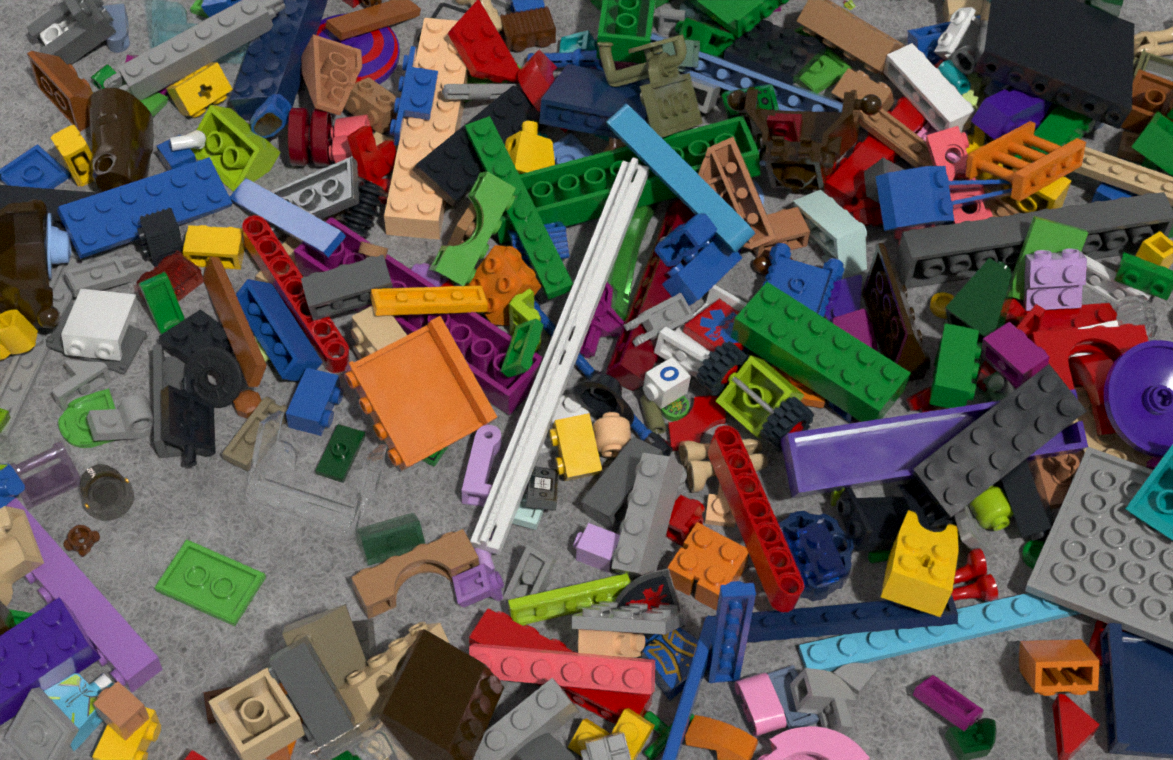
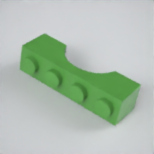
(490, 199)

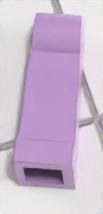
(475, 484)

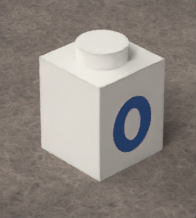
(666, 383)

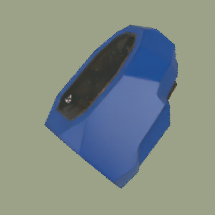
(271, 116)

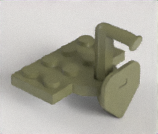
(669, 96)

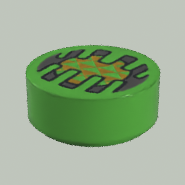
(676, 409)

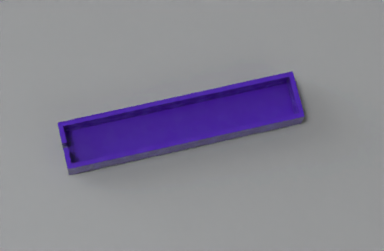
(889, 448)

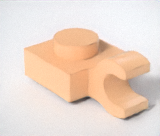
(718, 510)

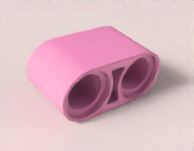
(761, 703)

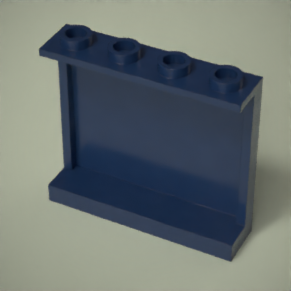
(585, 101)
(1137, 694)

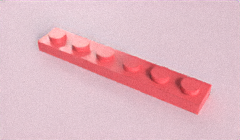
(568, 668)

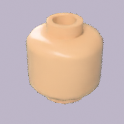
(611, 434)

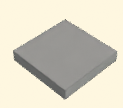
(40, 729)

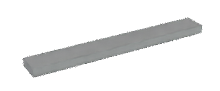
(27, 366)

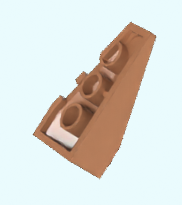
(330, 72)

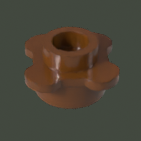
(76, 534)

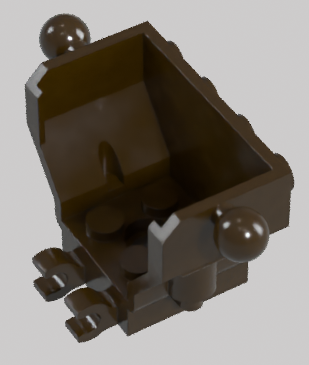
(822, 139)
(24, 265)

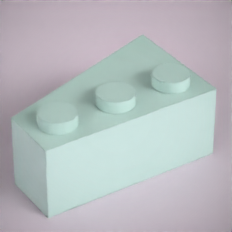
(834, 231)

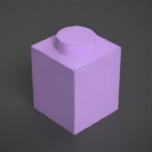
(596, 547)

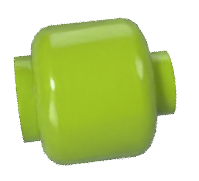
(992, 509)

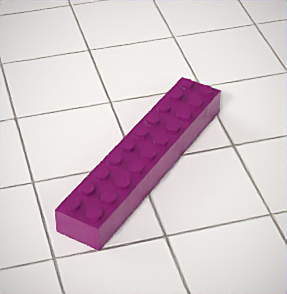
(478, 339)

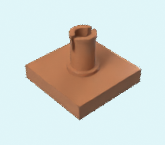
(1058, 475)

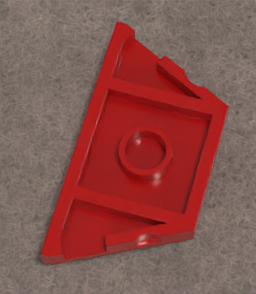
(483, 47)

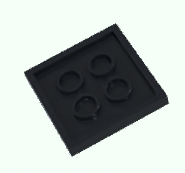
(775, 52)

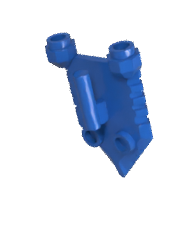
(802, 281)

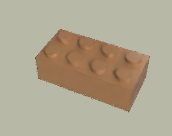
(848, 33)

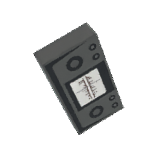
(543, 488)

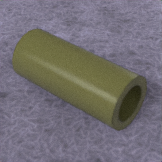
(652, 415)

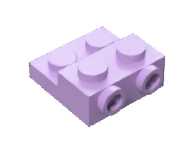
(1054, 279)

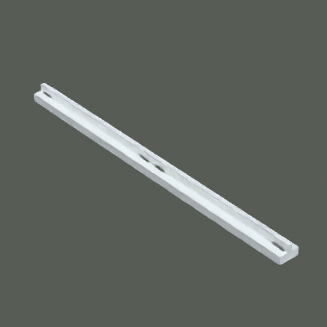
(552, 377)

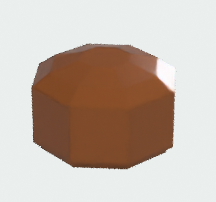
(246, 403)

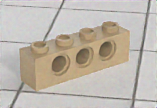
(369, 686)

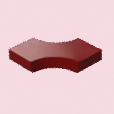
(703, 416)

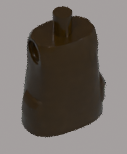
(120, 138)

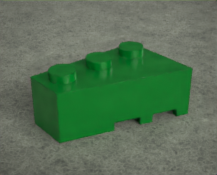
(955, 367)

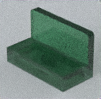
(390, 538)

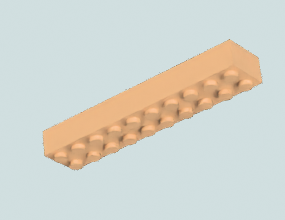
(412, 204)

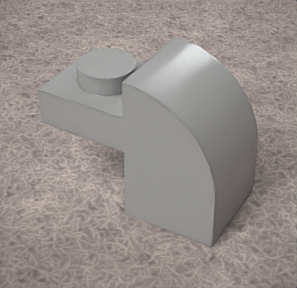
(825, 695)

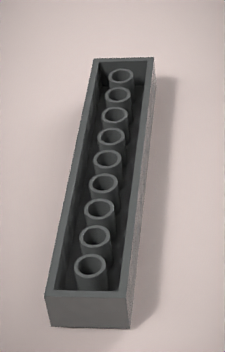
(960, 249)

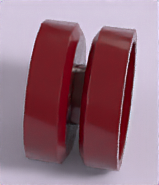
(309, 137)

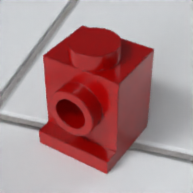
(683, 518)

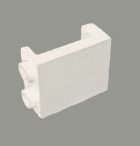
(960, 32)
(99, 324)

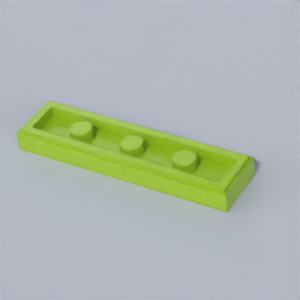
(565, 600)

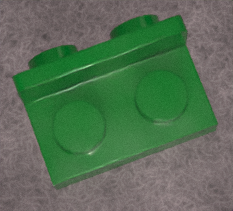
(1145, 276)

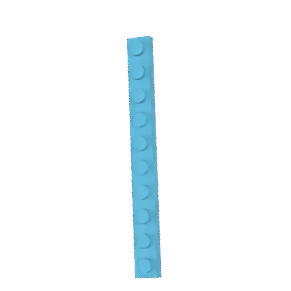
(972, 623)

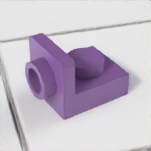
(477, 585)

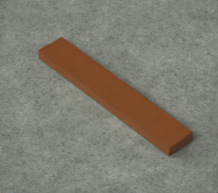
(234, 322)

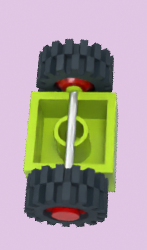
(754, 394)

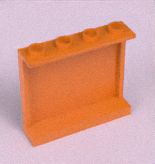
(420, 394)

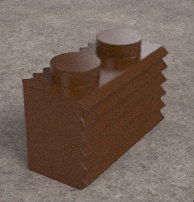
(528, 29)

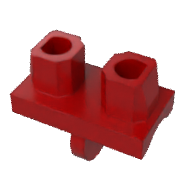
(867, 210)

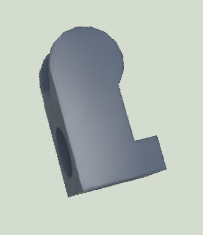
(120, 40)

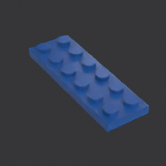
(114, 215)

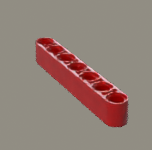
(289, 283)
(755, 519)

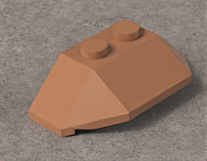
(729, 177)

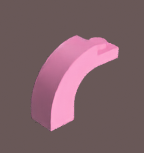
(814, 744)

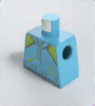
(76, 701)

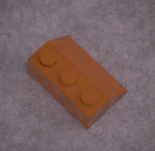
(62, 87)
(1148, 96)

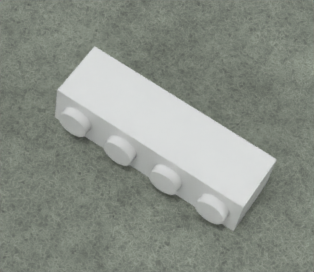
(928, 89)

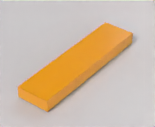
(428, 300)

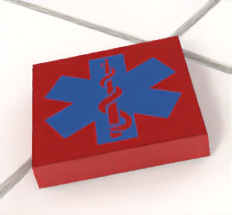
(713, 326)

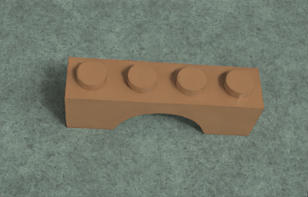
(379, 585)

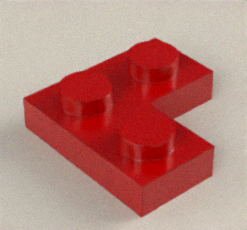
(372, 160)

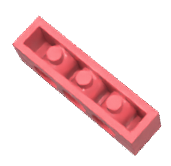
(953, 141)

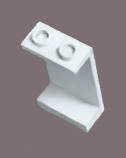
(684, 348)

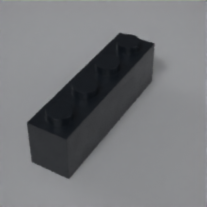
(51, 197)

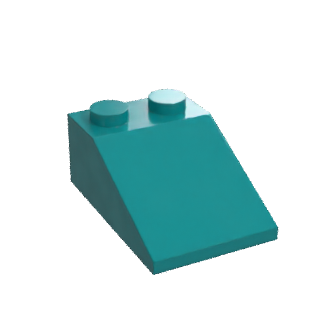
(1155, 498)

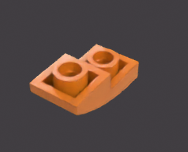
(726, 739)

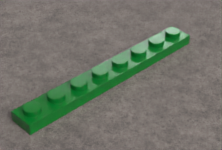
(522, 213)

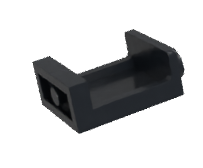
(877, 520)

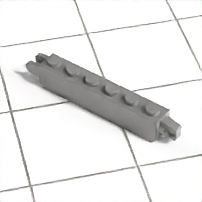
(195, 47)

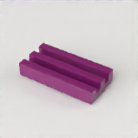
(948, 702)

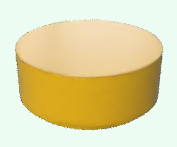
(939, 302)

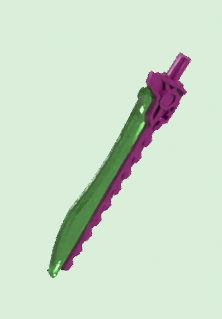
(606, 320)

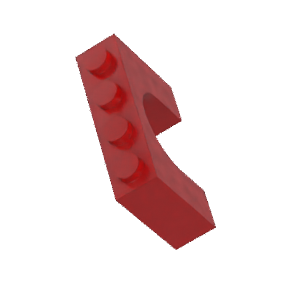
(1099, 339)

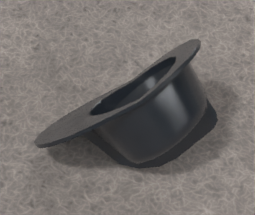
(602, 395)

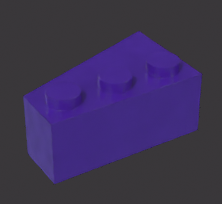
(1009, 111)

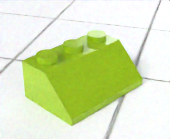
(234, 147)

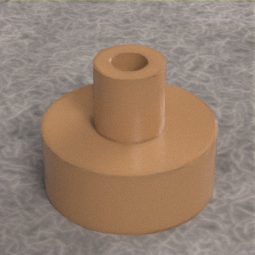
(372, 250)

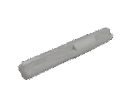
(476, 91)

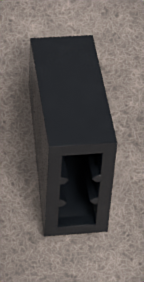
(1029, 500)

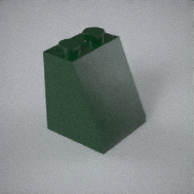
(983, 300)

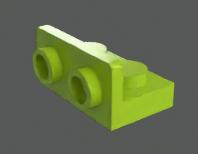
(522, 310)

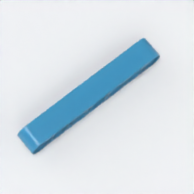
(679, 177)

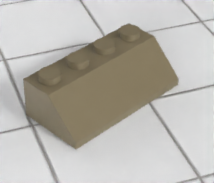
(333, 640)

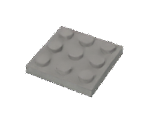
(631, 618)

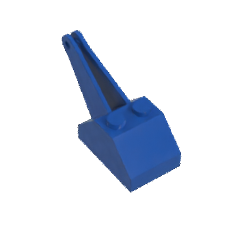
(922, 197)

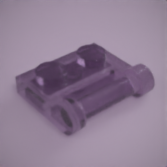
(50, 481)

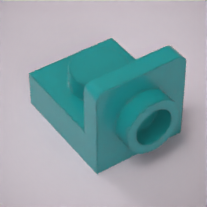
(578, 40)

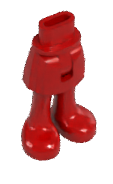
(975, 570)

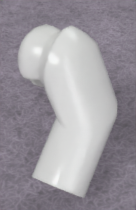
(194, 139)

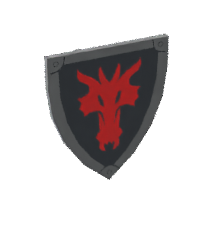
(652, 589)

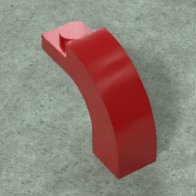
(536, 78)
(1091, 373)

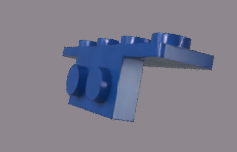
(417, 94)

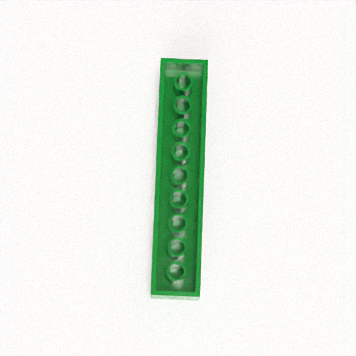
(580, 187)

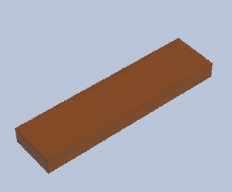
(372, 18)

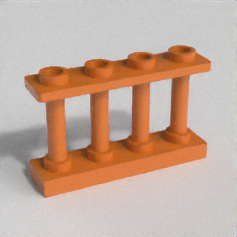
(1030, 176)

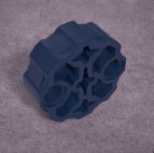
(840, 538)

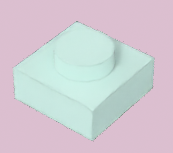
(527, 516)

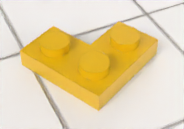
(633, 725)

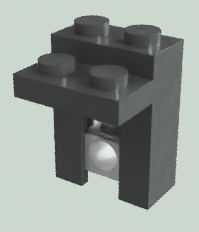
(72, 28)

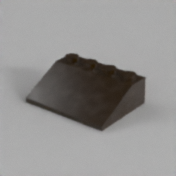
(892, 316)
(440, 701)

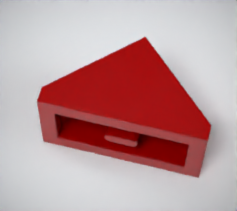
(1071, 726)

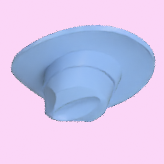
(56, 245)

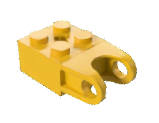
(921, 567)

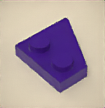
(844, 297)

